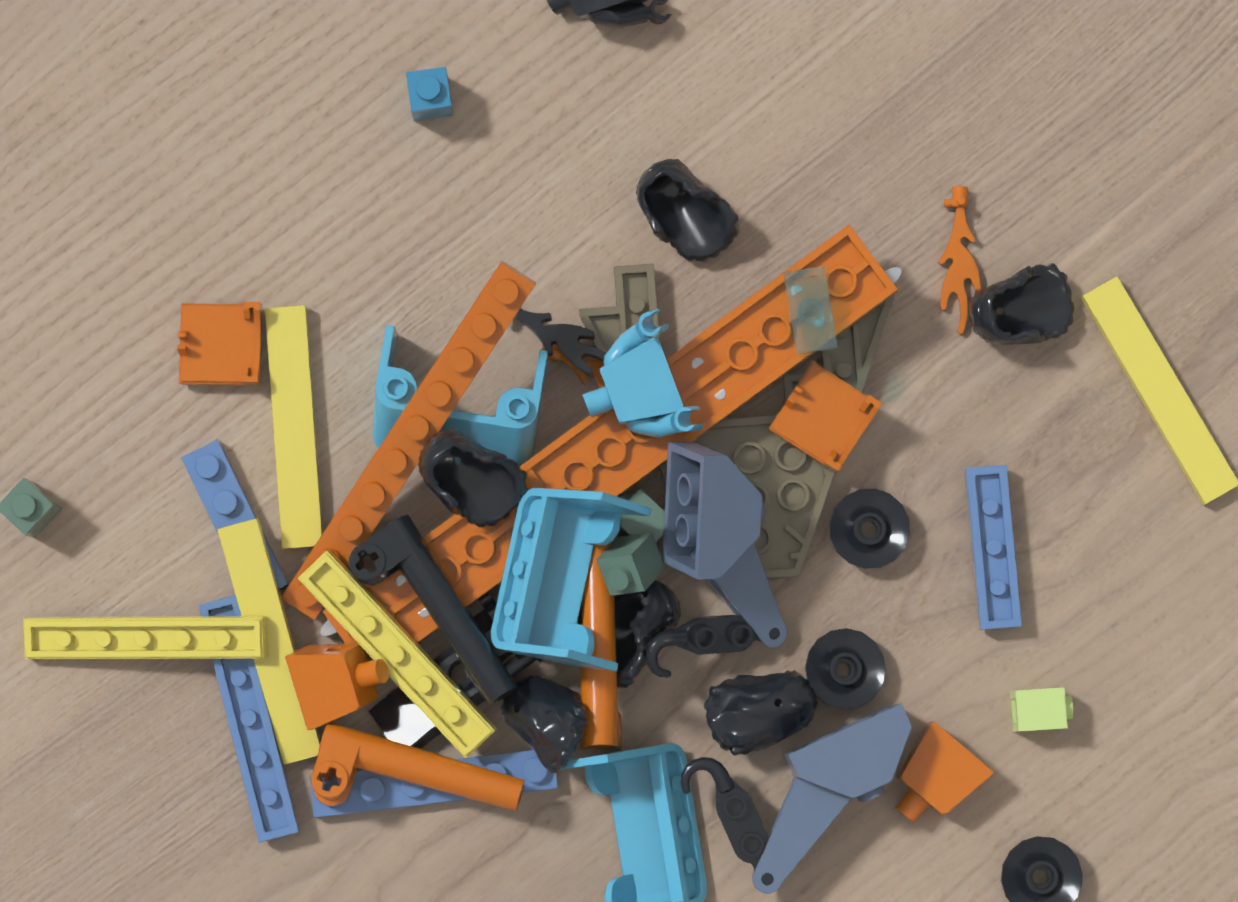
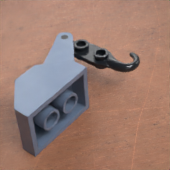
(711, 536)
(826, 777)

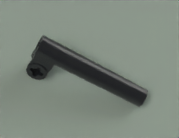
(404, 549)

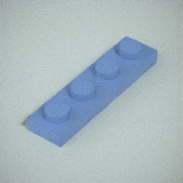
(223, 493)
(993, 547)

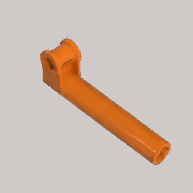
(598, 685)
(347, 750)

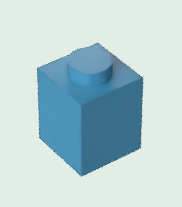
(429, 94)

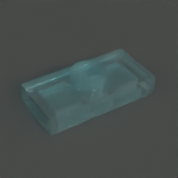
(810, 310)

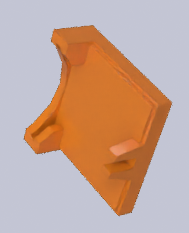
(220, 344)
(824, 417)

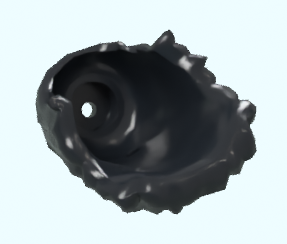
(692, 222)
(1034, 304)
(480, 487)
(637, 621)
(746, 715)
(546, 718)

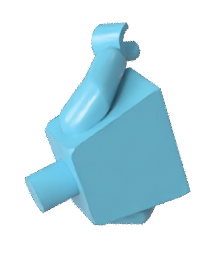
(641, 384)

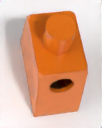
(334, 680)
(938, 774)

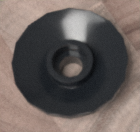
(889, 521)
(864, 663)
(1045, 853)

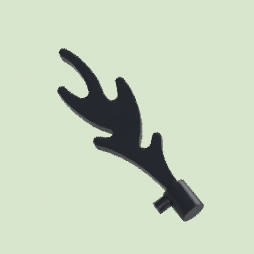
(565, 336)

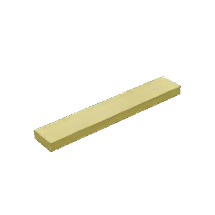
(1160, 390)
(294, 426)
(259, 596)
(145, 637)
(406, 660)

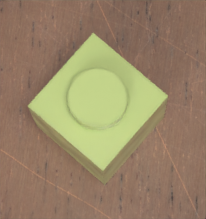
(1040, 709)

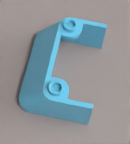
(508, 432)
(549, 573)
(652, 824)

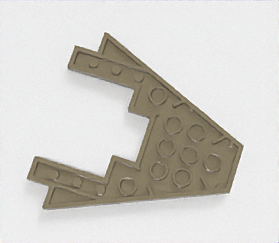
(787, 478)

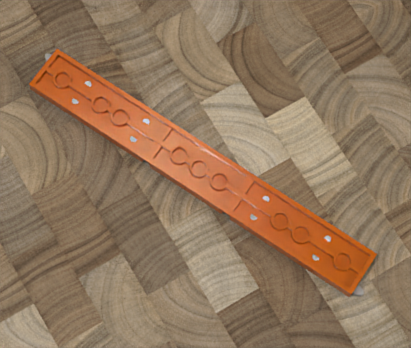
(712, 371)

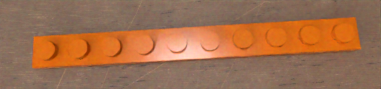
(417, 424)

